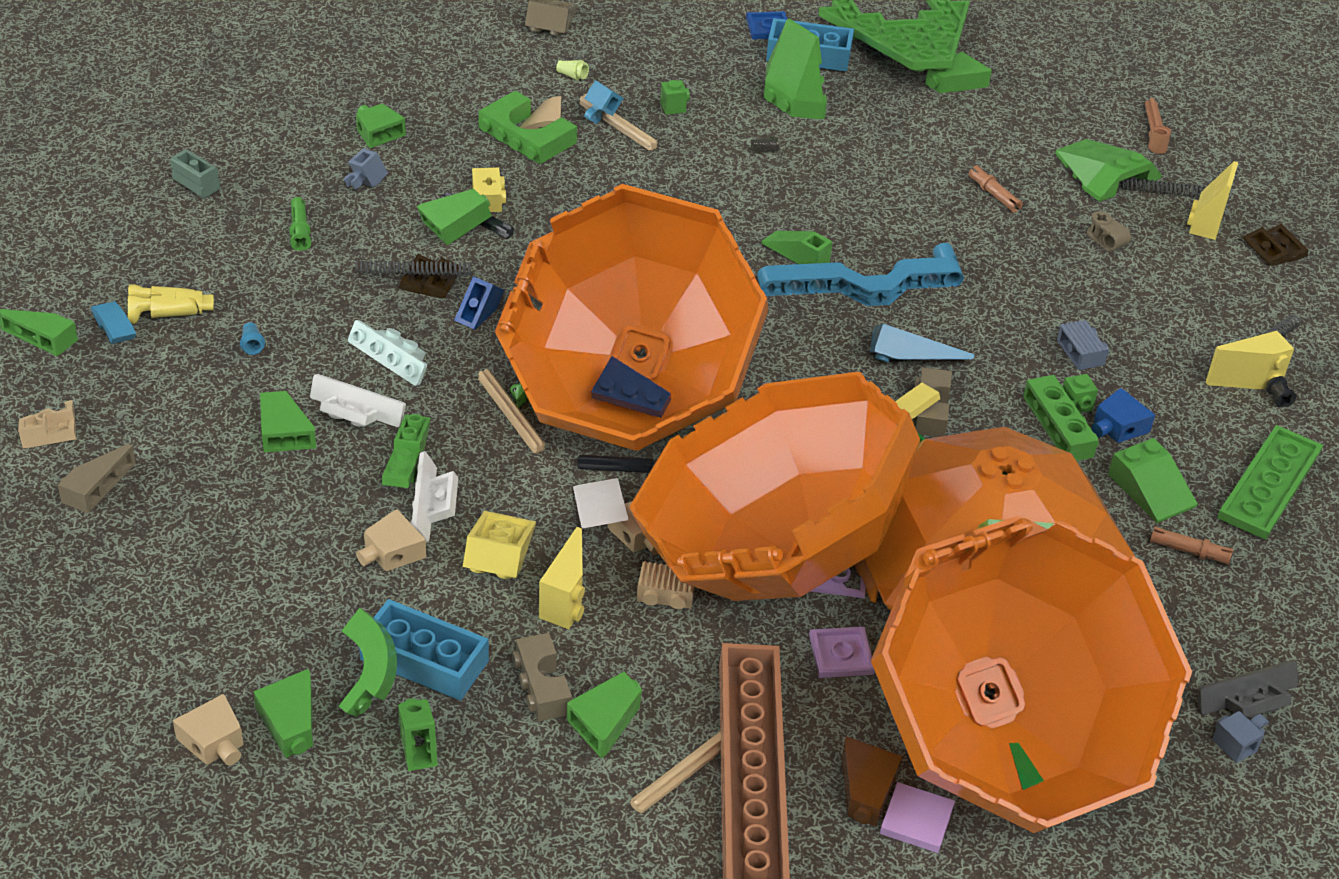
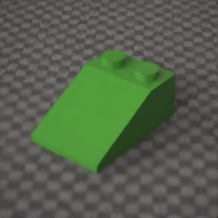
(1152, 480)

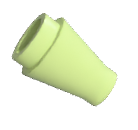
(574, 68)

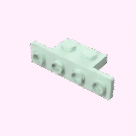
(390, 350)

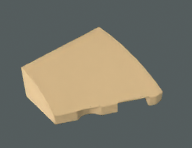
(545, 114)
(46, 425)

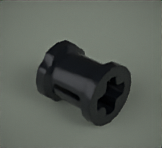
(1283, 395)

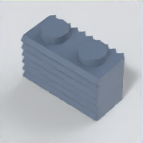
(1082, 344)

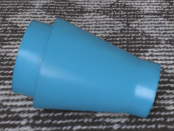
(251, 340)

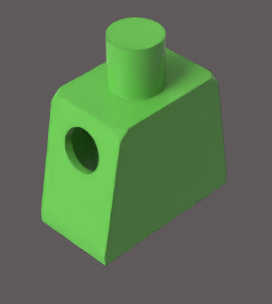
(379, 124)
(417, 720)

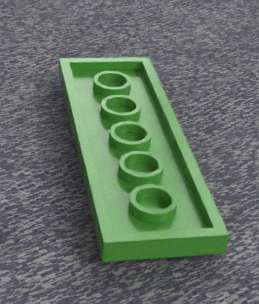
(1270, 482)

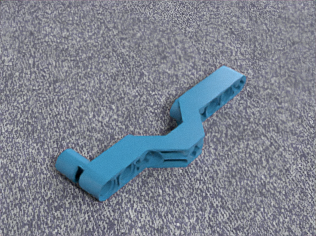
(869, 290)

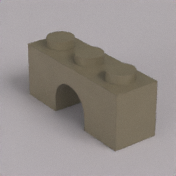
(935, 418)
(546, 695)

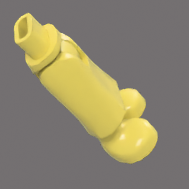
(166, 302)

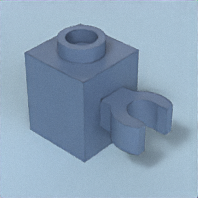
(366, 169)
(1239, 736)

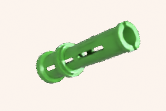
(299, 228)

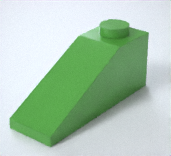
(40, 329)

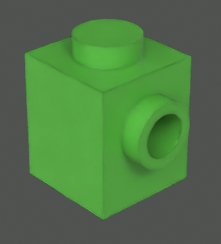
(674, 97)
(1081, 391)

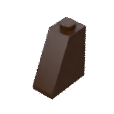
(868, 779)

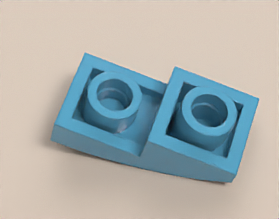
(114, 321)

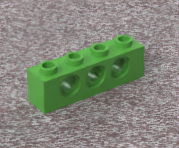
(1060, 417)

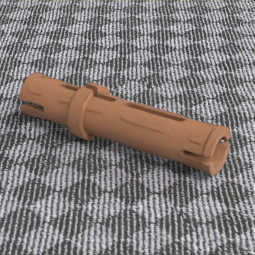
(989, 184)
(1191, 545)

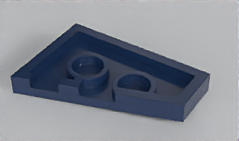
(630, 389)

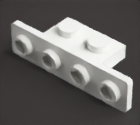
(354, 403)
(433, 496)

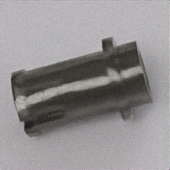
(765, 145)

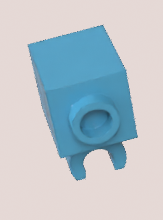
(602, 100)

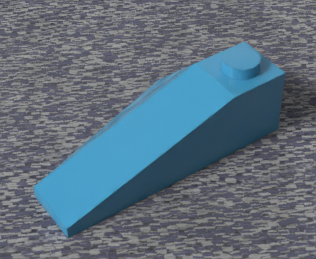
(902, 345)

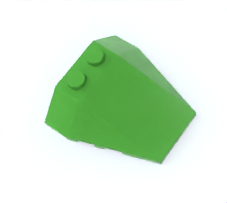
(794, 73)
(1103, 166)

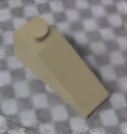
(94, 479)

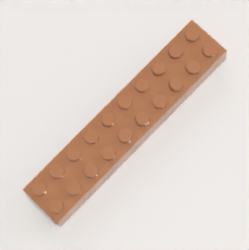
(752, 763)

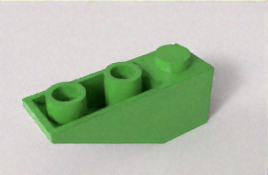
(800, 246)

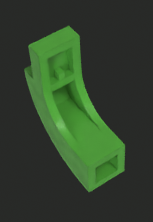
(379, 662)

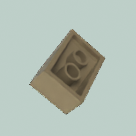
(550, 15)

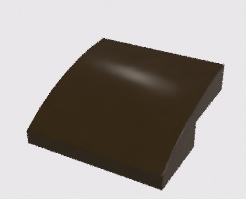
(1276, 245)
(429, 285)

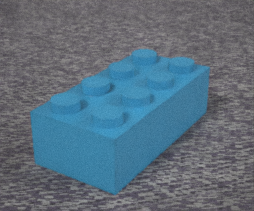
(834, 42)
(433, 650)

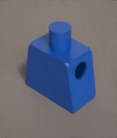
(1122, 417)

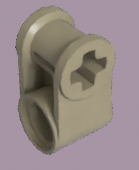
(1108, 233)

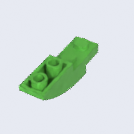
(407, 448)

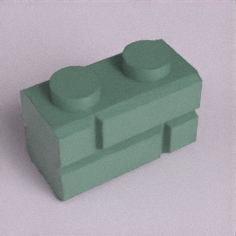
(195, 173)

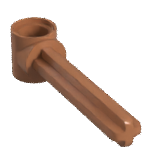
(1159, 134)

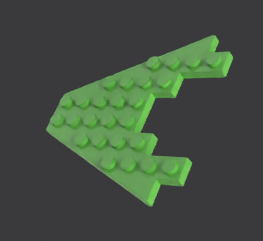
(915, 43)

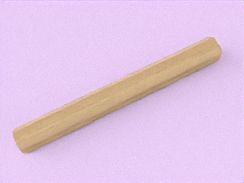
(625, 127)
(511, 411)
(677, 774)

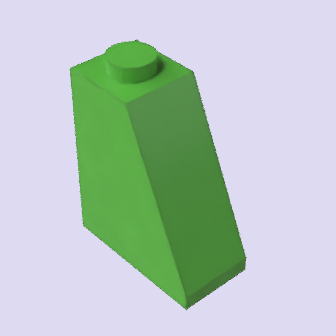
(963, 75)
(455, 214)
(284, 424)
(605, 711)
(288, 712)

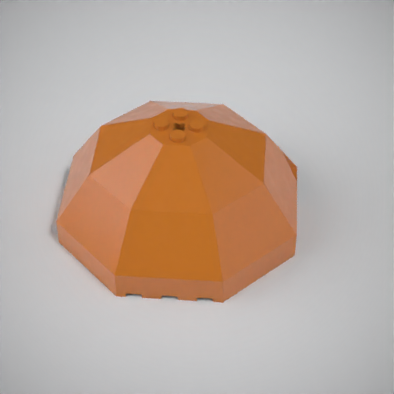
(628, 279)
(961, 484)
(780, 488)
(1075, 665)

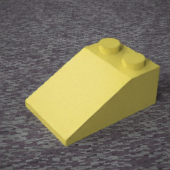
(1209, 209)
(1250, 361)
(498, 544)
(562, 585)

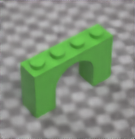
(537, 144)

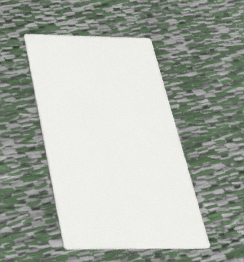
(600, 503)

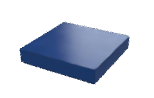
(761, 22)

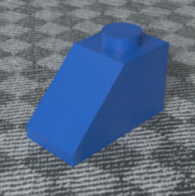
(478, 303)

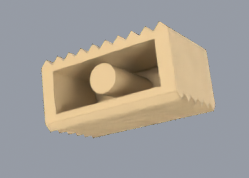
(661, 586)

